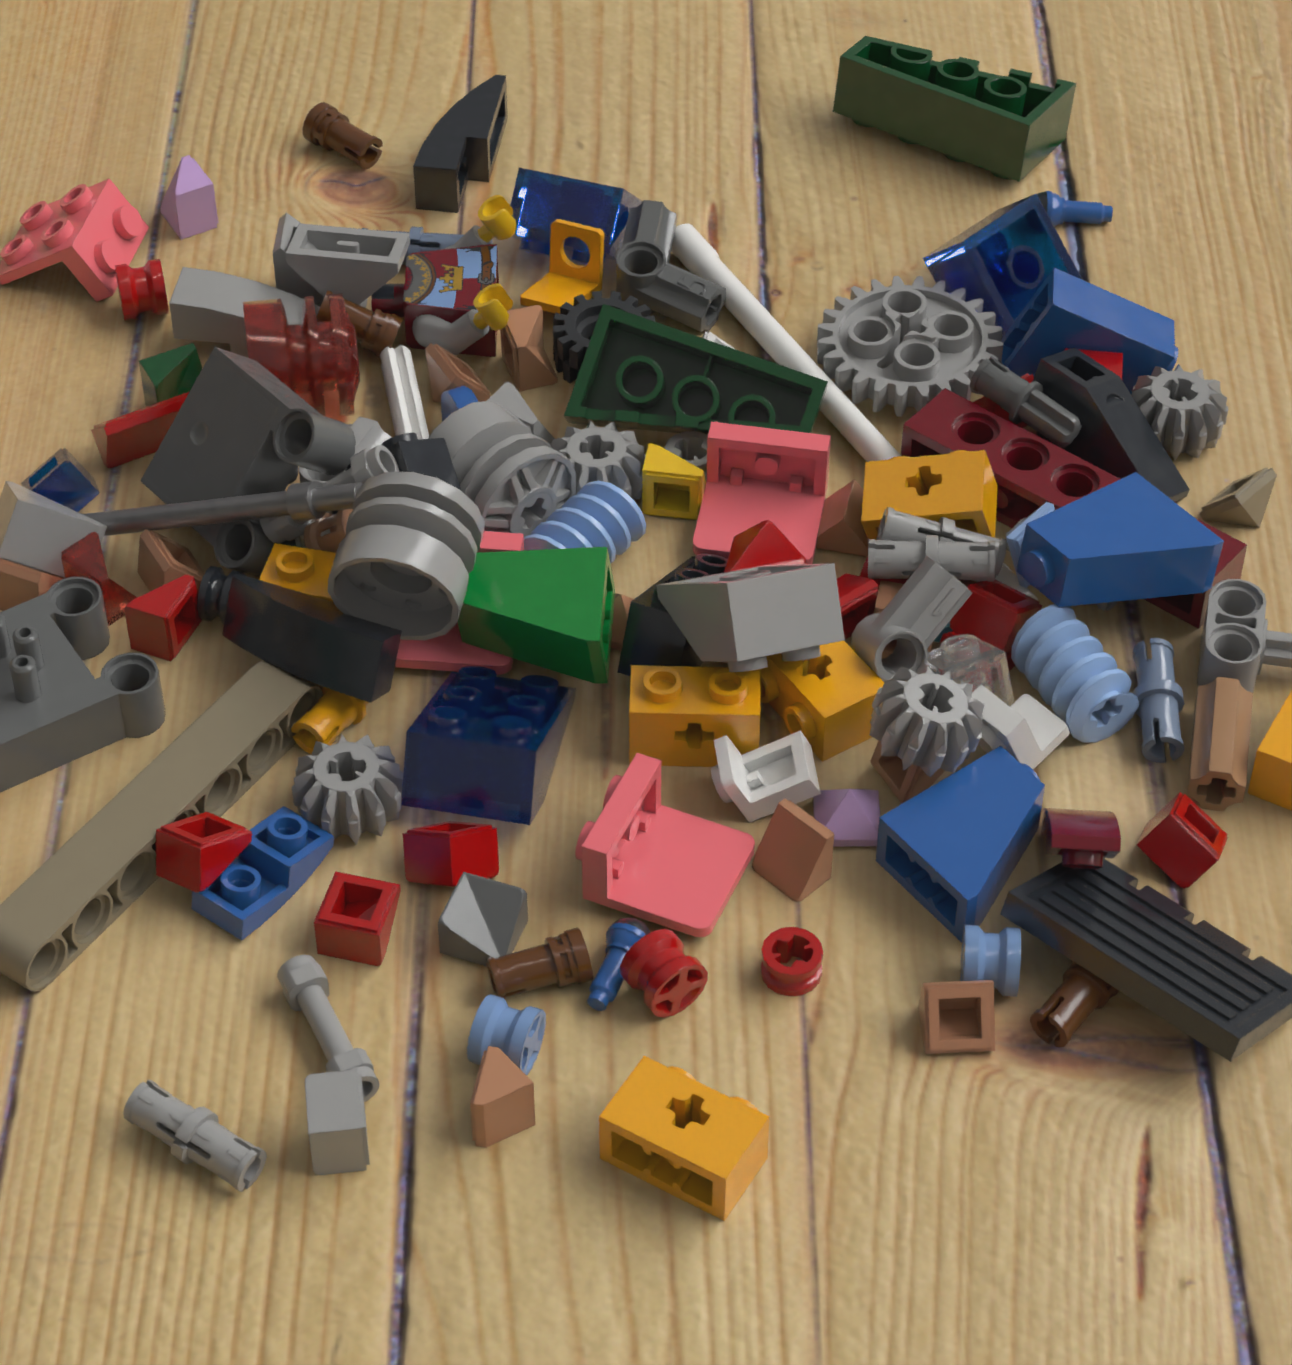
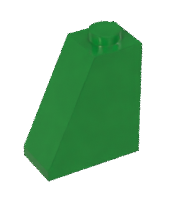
(543, 609)

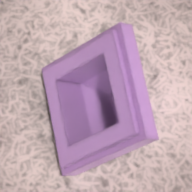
(849, 815)

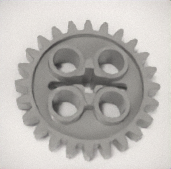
(906, 343)

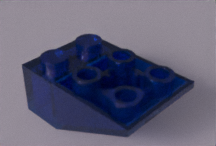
(486, 745)

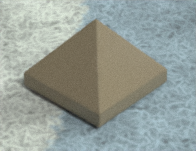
(1242, 500)

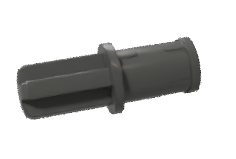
(1025, 402)

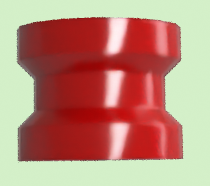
(141, 289)
(663, 973)

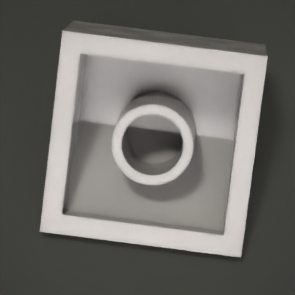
(757, 613)

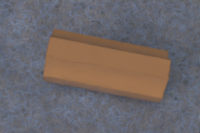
(1220, 744)

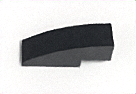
(461, 147)
(311, 638)

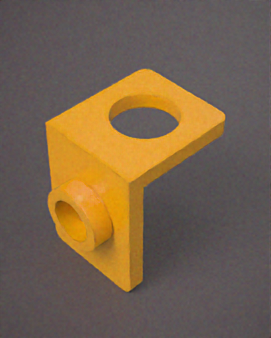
(564, 277)

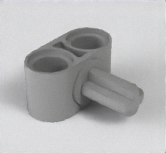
(1237, 635)

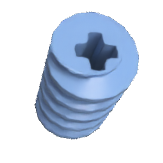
(593, 518)
(1074, 674)

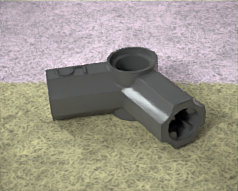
(647, 275)

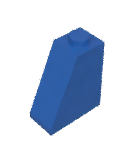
(1084, 316)
(1118, 547)
(963, 837)

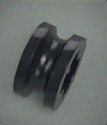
(214, 593)

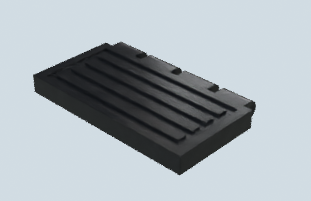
(1156, 954)

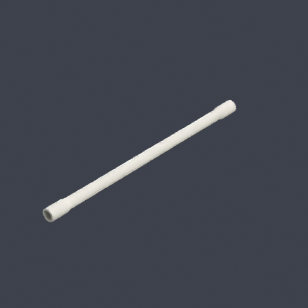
(704, 262)

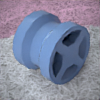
(992, 957)
(512, 1030)

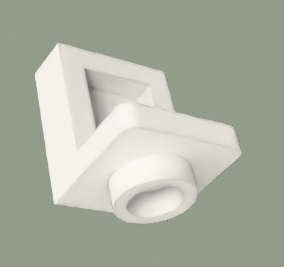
(1022, 729)
(765, 775)

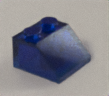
(544, 197)
(1003, 259)

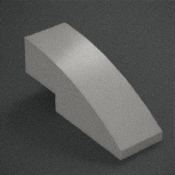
(210, 306)

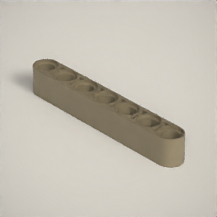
(114, 853)

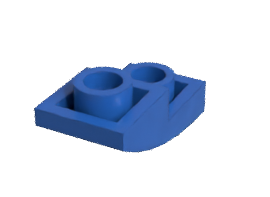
(265, 873)

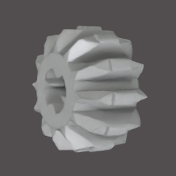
(1182, 409)
(604, 456)
(926, 719)
(348, 787)

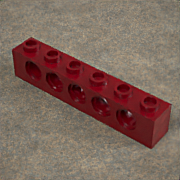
(1037, 472)

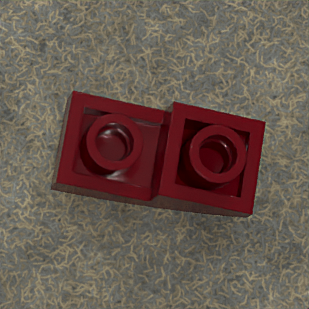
(1081, 836)

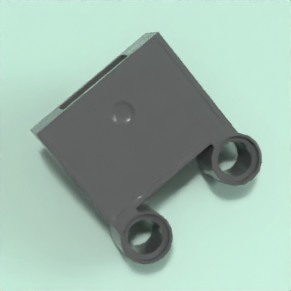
(242, 438)
(50, 698)

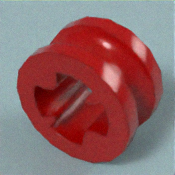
(780, 948)

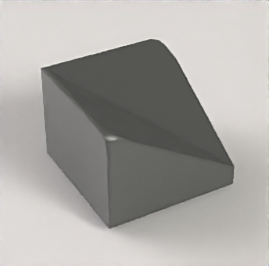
(482, 919)

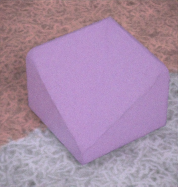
(190, 200)

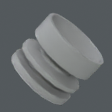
(505, 467)
(407, 554)

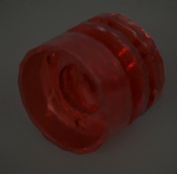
(306, 355)

